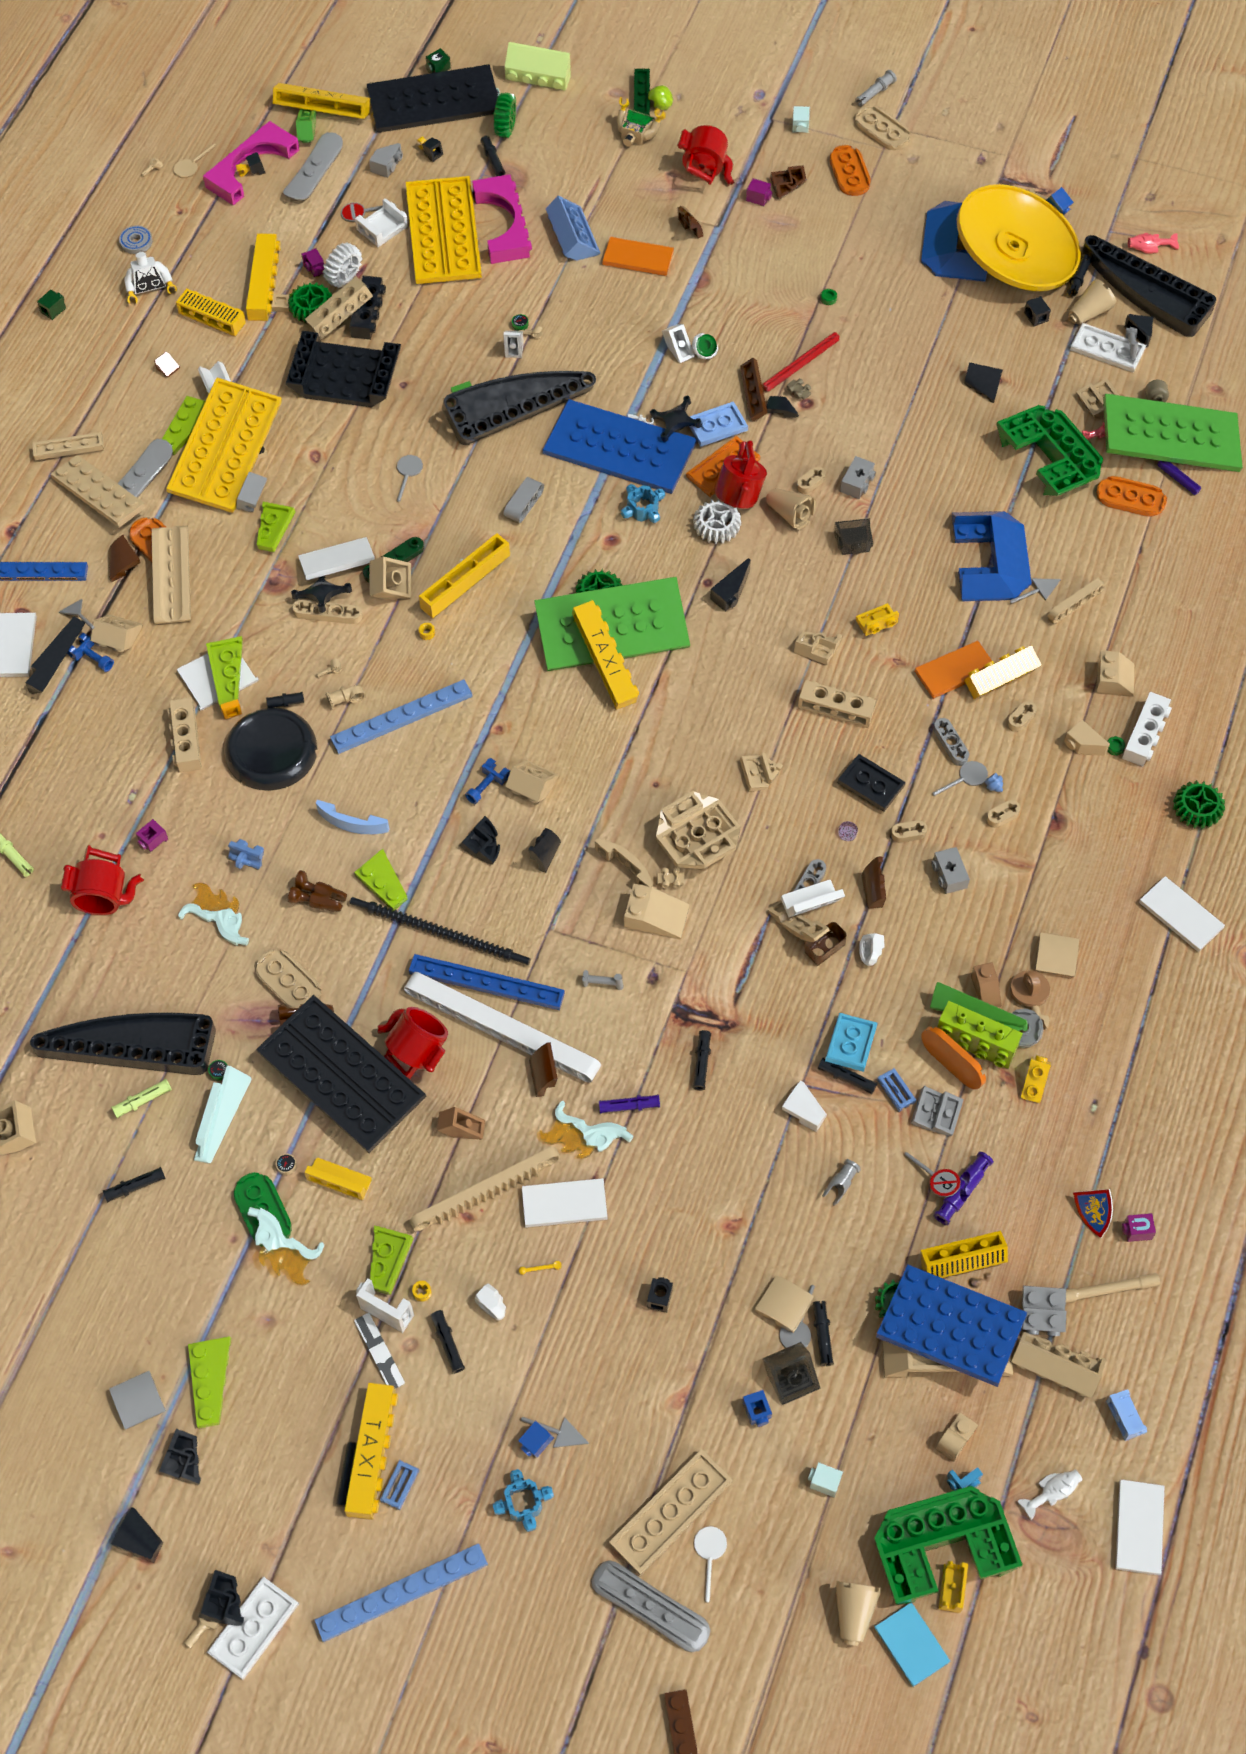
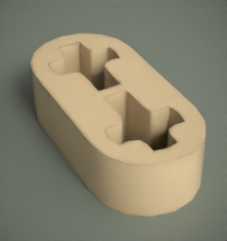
(813, 482)
(1019, 714)
(1004, 816)
(909, 831)

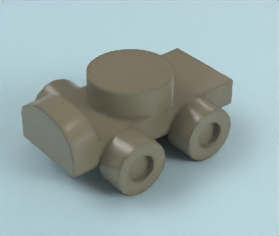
(798, 389)

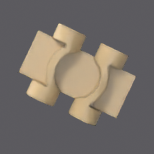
(668, 879)

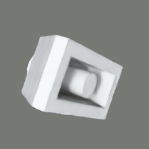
(678, 342)
(513, 344)

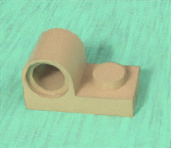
(956, 1436)

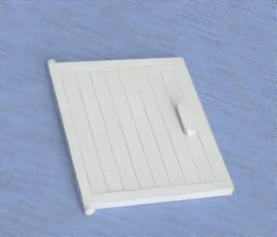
(201, 683)

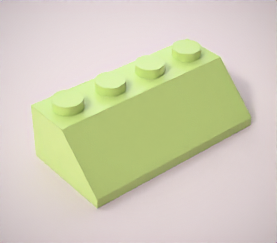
(537, 66)

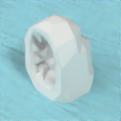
(871, 948)
(491, 1302)

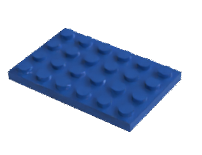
(952, 1325)

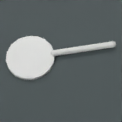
(710, 1545)

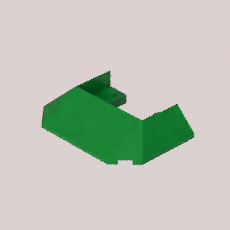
(1071, 454)
(939, 1522)

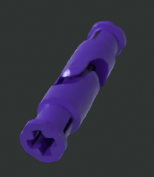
(969, 1181)

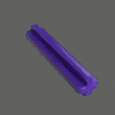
(1180, 477)

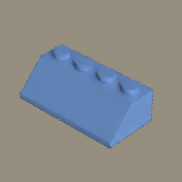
(572, 229)

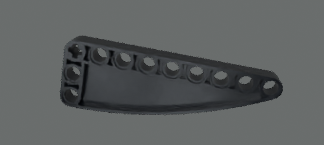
(1151, 288)
(498, 397)
(149, 1034)

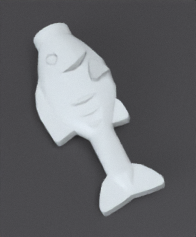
(1055, 1488)

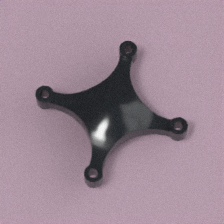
(676, 418)
(321, 592)

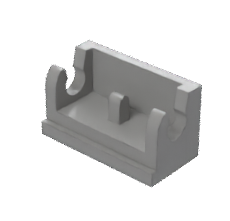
(250, 492)

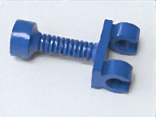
(105, 662)
(473, 795)

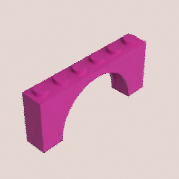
(267, 140)
(514, 242)

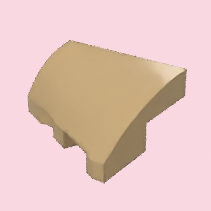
(817, 646)

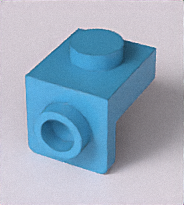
(972, 1479)

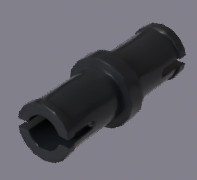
(285, 700)

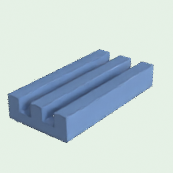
(888, 1091)
(391, 1502)

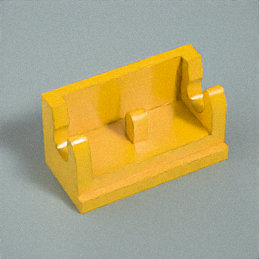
(953, 1587)

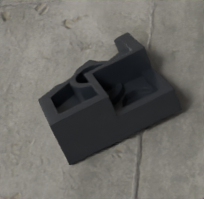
(983, 379)
(545, 849)
(182, 1458)
(137, 1537)
(221, 1600)

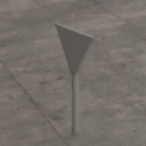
(75, 609)

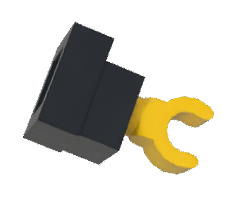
(431, 148)
(254, 164)

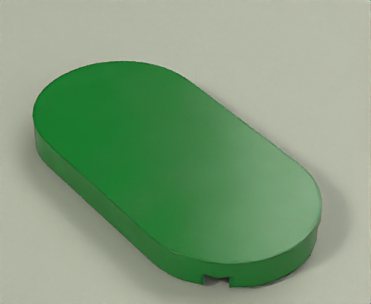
(259, 1192)

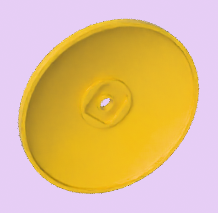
(1043, 239)

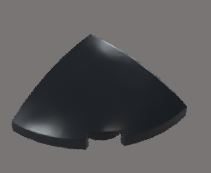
(482, 842)

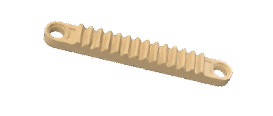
(485, 1189)

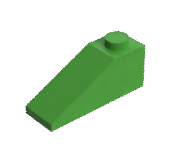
(306, 125)

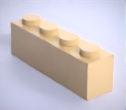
(1059, 1364)

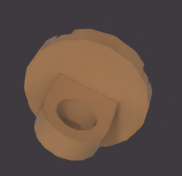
(1030, 988)

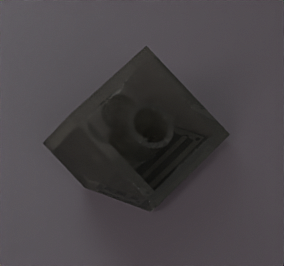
(791, 1373)

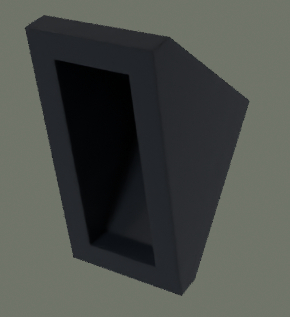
(1144, 327)

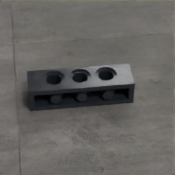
(364, 318)

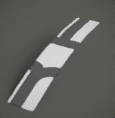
(379, 1351)

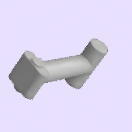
(1131, 334)
(616, 980)

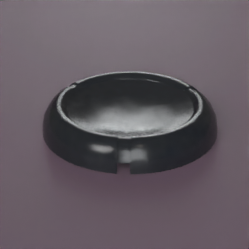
(270, 749)

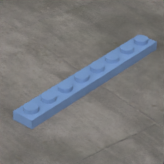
(401, 716)
(401, 1592)

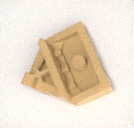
(759, 771)

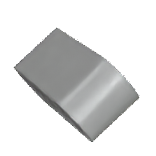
(523, 499)

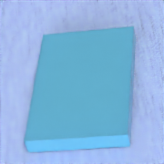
(851, 1042)
(912, 1644)

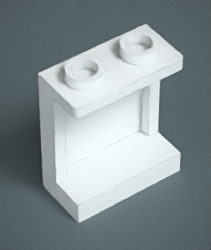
(382, 224)
(396, 1318)

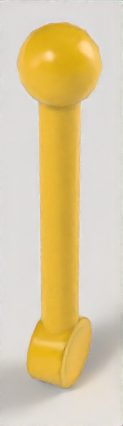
(557, 1265)

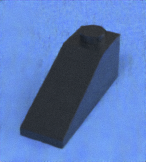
(728, 590)

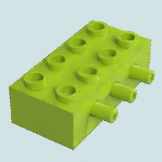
(980, 1034)

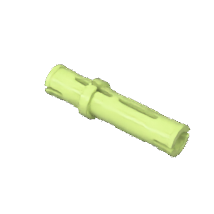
(11, 853)
(141, 1098)

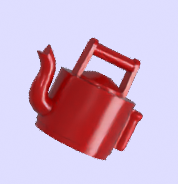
(706, 153)
(741, 478)
(98, 884)
(414, 1039)

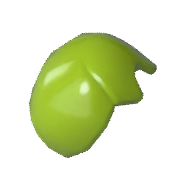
(661, 96)

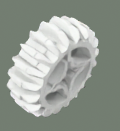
(342, 264)
(718, 516)

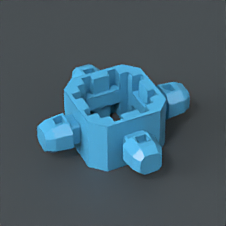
(647, 493)
(526, 1516)

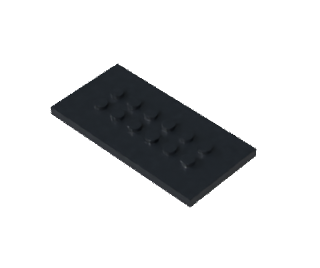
(433, 98)
(341, 1073)

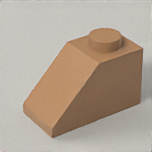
(986, 984)
(460, 1124)

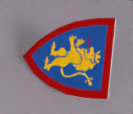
(1095, 1209)

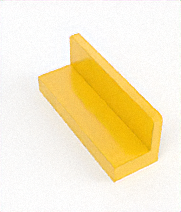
(338, 1178)

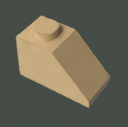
(1086, 740)

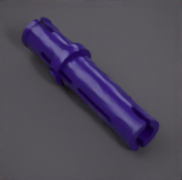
(629, 1103)

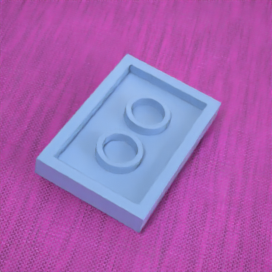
(719, 424)

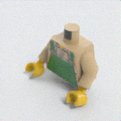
(637, 126)

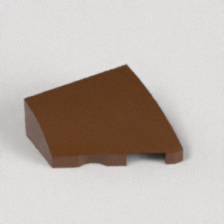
(787, 180)
(688, 221)
(121, 558)
(874, 884)

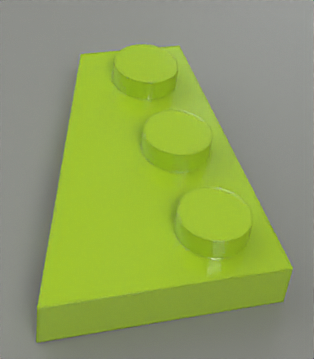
(273, 525)
(382, 880)
(388, 1257)

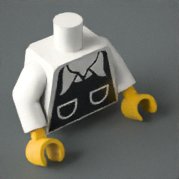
(146, 276)

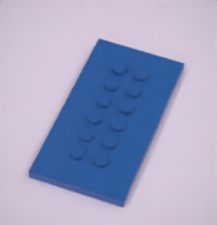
(619, 446)

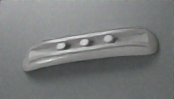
(315, 167)
(147, 467)
(651, 1606)

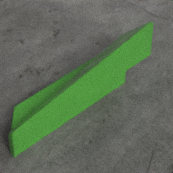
(944, 993)

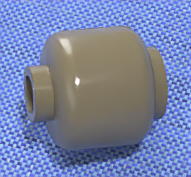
(1157, 391)

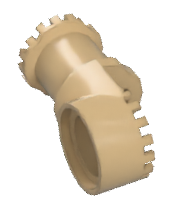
(351, 694)

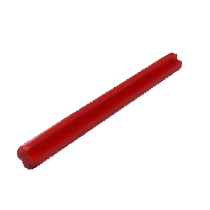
(800, 361)

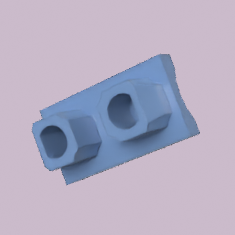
(244, 855)

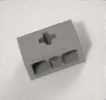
(857, 477)
(950, 870)

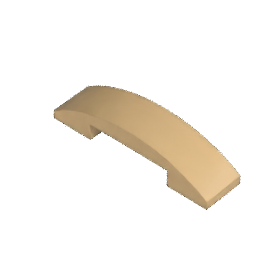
(609, 850)
(798, 925)

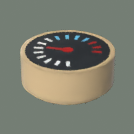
(286, 1164)

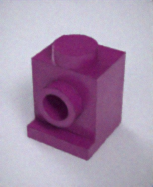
(313, 262)
(151, 836)

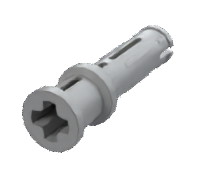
(880, 85)

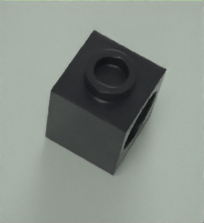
(1037, 311)
(660, 1303)

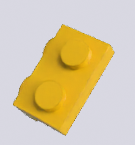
(877, 619)

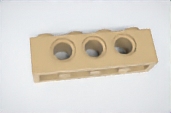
(339, 307)
(844, 710)
(189, 759)

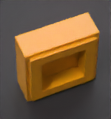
(231, 709)

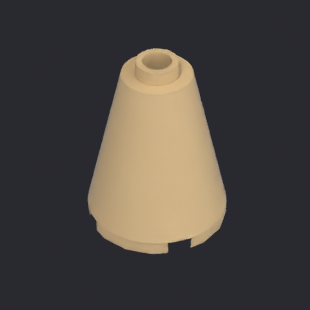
(1092, 303)
(792, 506)
(855, 1610)

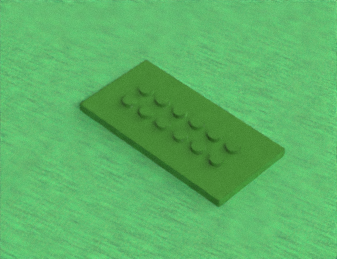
(1172, 432)
(639, 617)

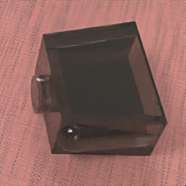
(853, 536)

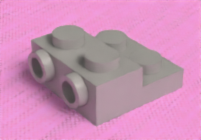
(1044, 1310)

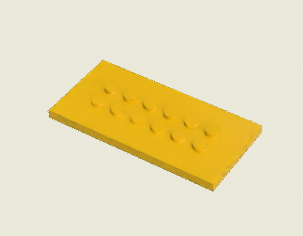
(443, 230)
(224, 444)

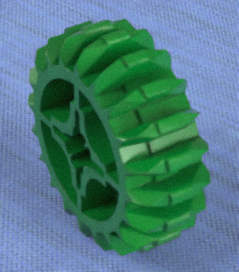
(505, 115)
(307, 299)
(597, 581)
(1210, 804)

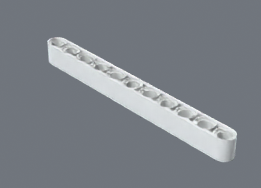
(500, 1025)

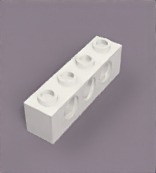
(1137, 752)

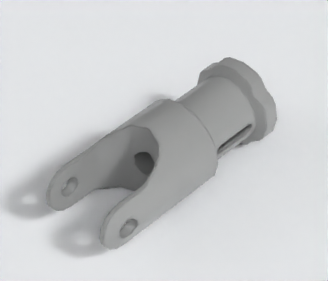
(843, 1179)

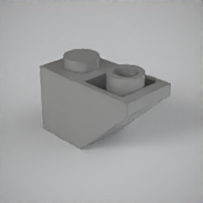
(385, 159)

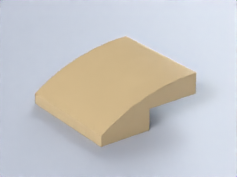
(1093, 396)
(1057, 954)
(785, 1303)

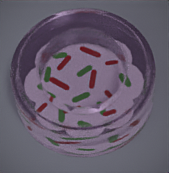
(848, 831)

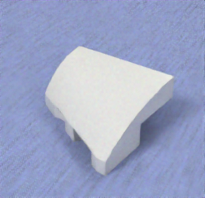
(804, 1107)

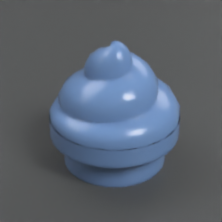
(995, 783)

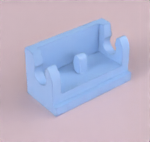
(1126, 1415)

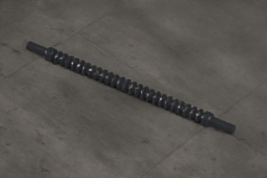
(507, 953)

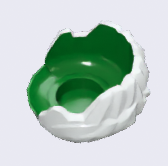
(704, 346)

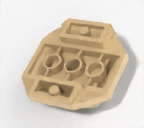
(693, 816)

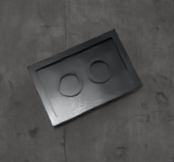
(871, 782)

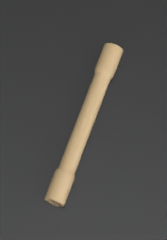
(1141, 1282)

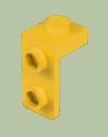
(1036, 1079)

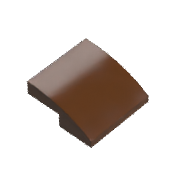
(543, 1069)

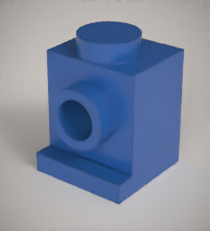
(757, 1401)

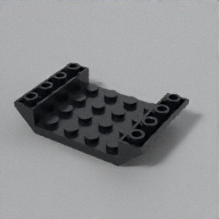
(342, 371)

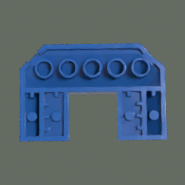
(940, 245)
(1009, 556)

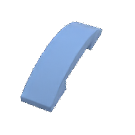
(374, 825)

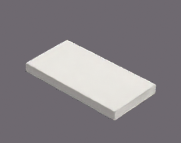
(1106, 347)
(336, 558)
(16, 643)
(1181, 914)
(564, 1202)
(1140, 1527)
(264, 1616)

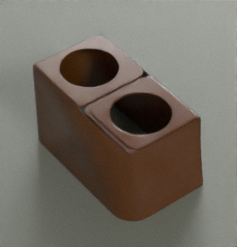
(838, 933)

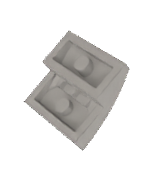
(937, 1111)
(137, 1399)

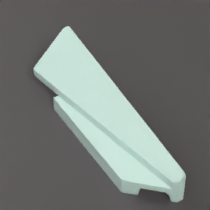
(219, 1112)

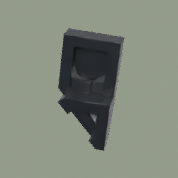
(781, 404)

